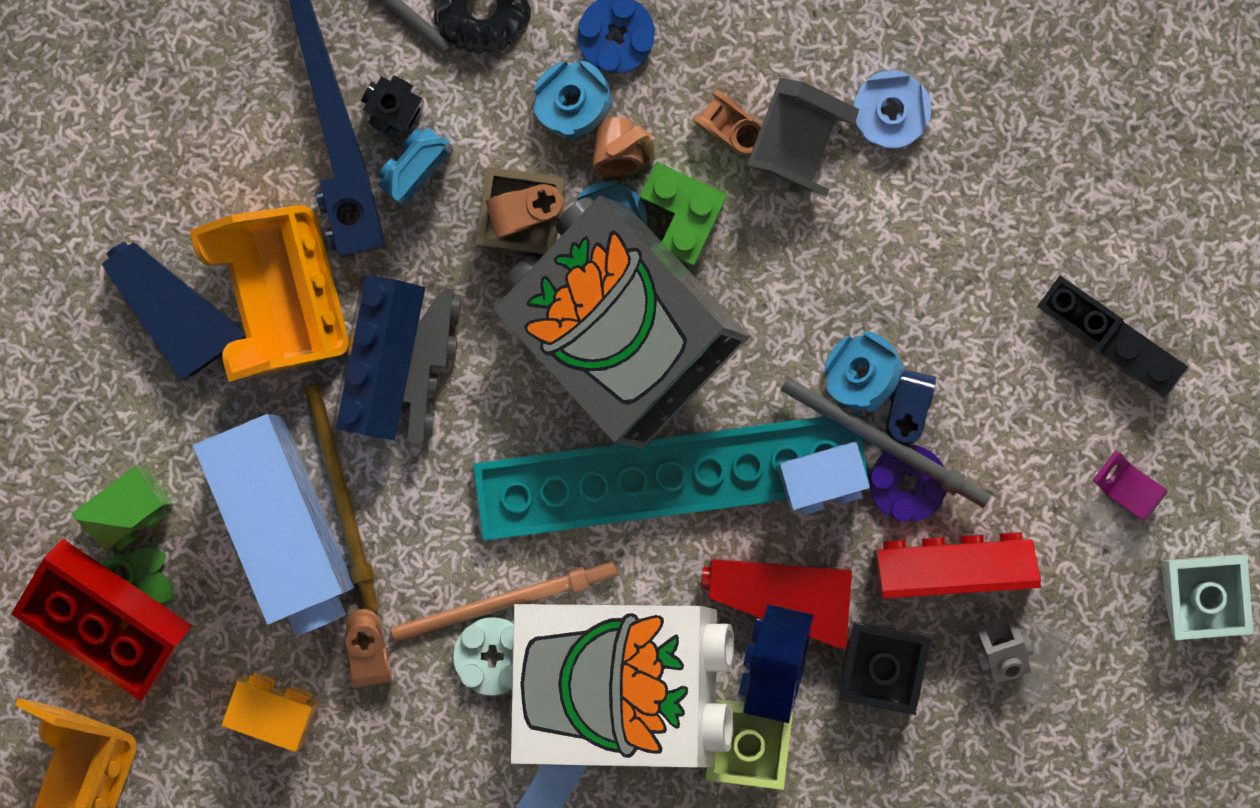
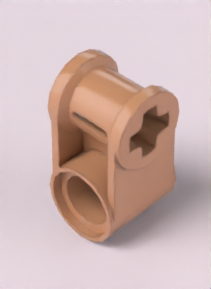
(728, 122)
(517, 210)
(366, 652)

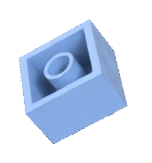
(823, 477)

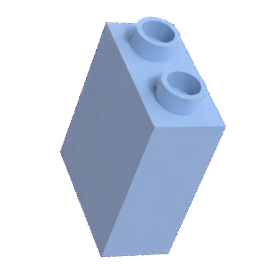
(276, 523)

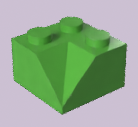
(124, 508)

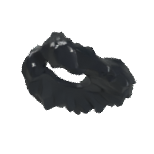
(485, 34)

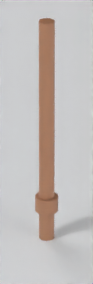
(576, 579)

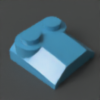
(407, 174)

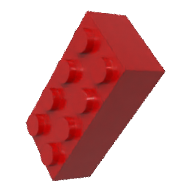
(101, 619)

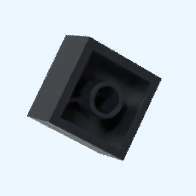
(883, 667)

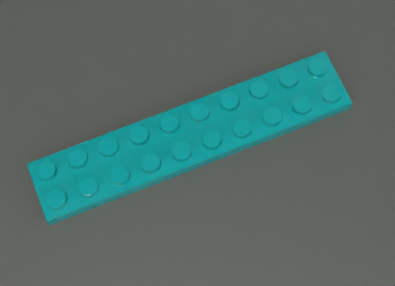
(651, 482)

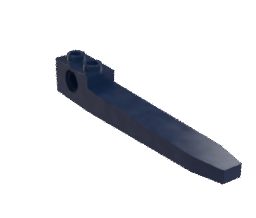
(350, 178)

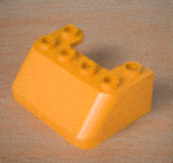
(279, 287)

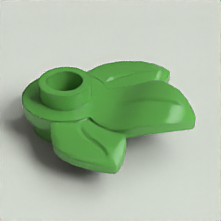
(143, 572)

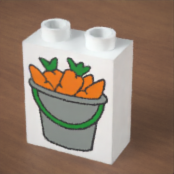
(619, 685)

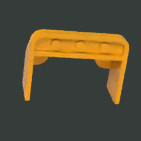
(87, 761)

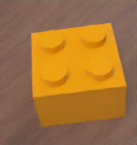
(270, 711)

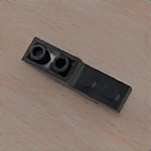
(1112, 337)

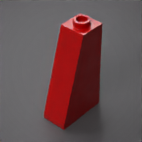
(801, 588)

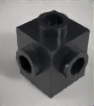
(402, 115)

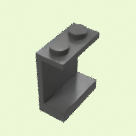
(797, 135)

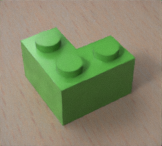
(691, 204)

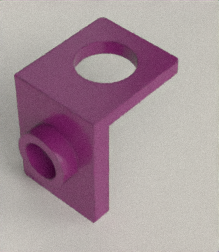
(1130, 486)

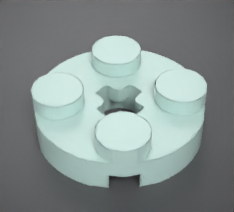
(468, 661)

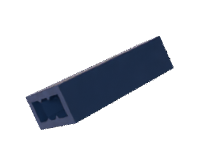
(175, 315)

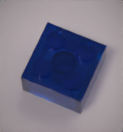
(775, 663)

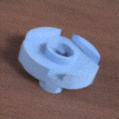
(906, 93)

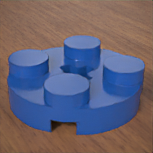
(609, 55)

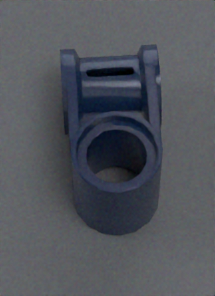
(911, 400)

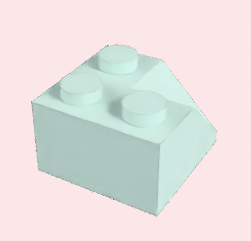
(1208, 596)

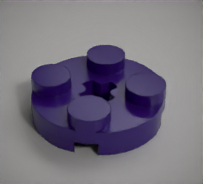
(902, 505)

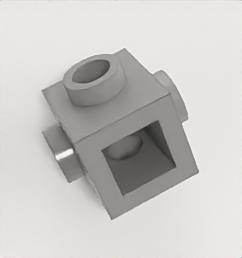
(1003, 649)

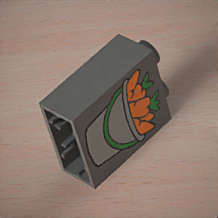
(618, 320)

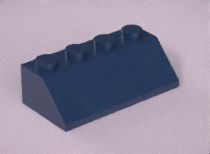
(378, 357)

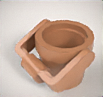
(618, 151)

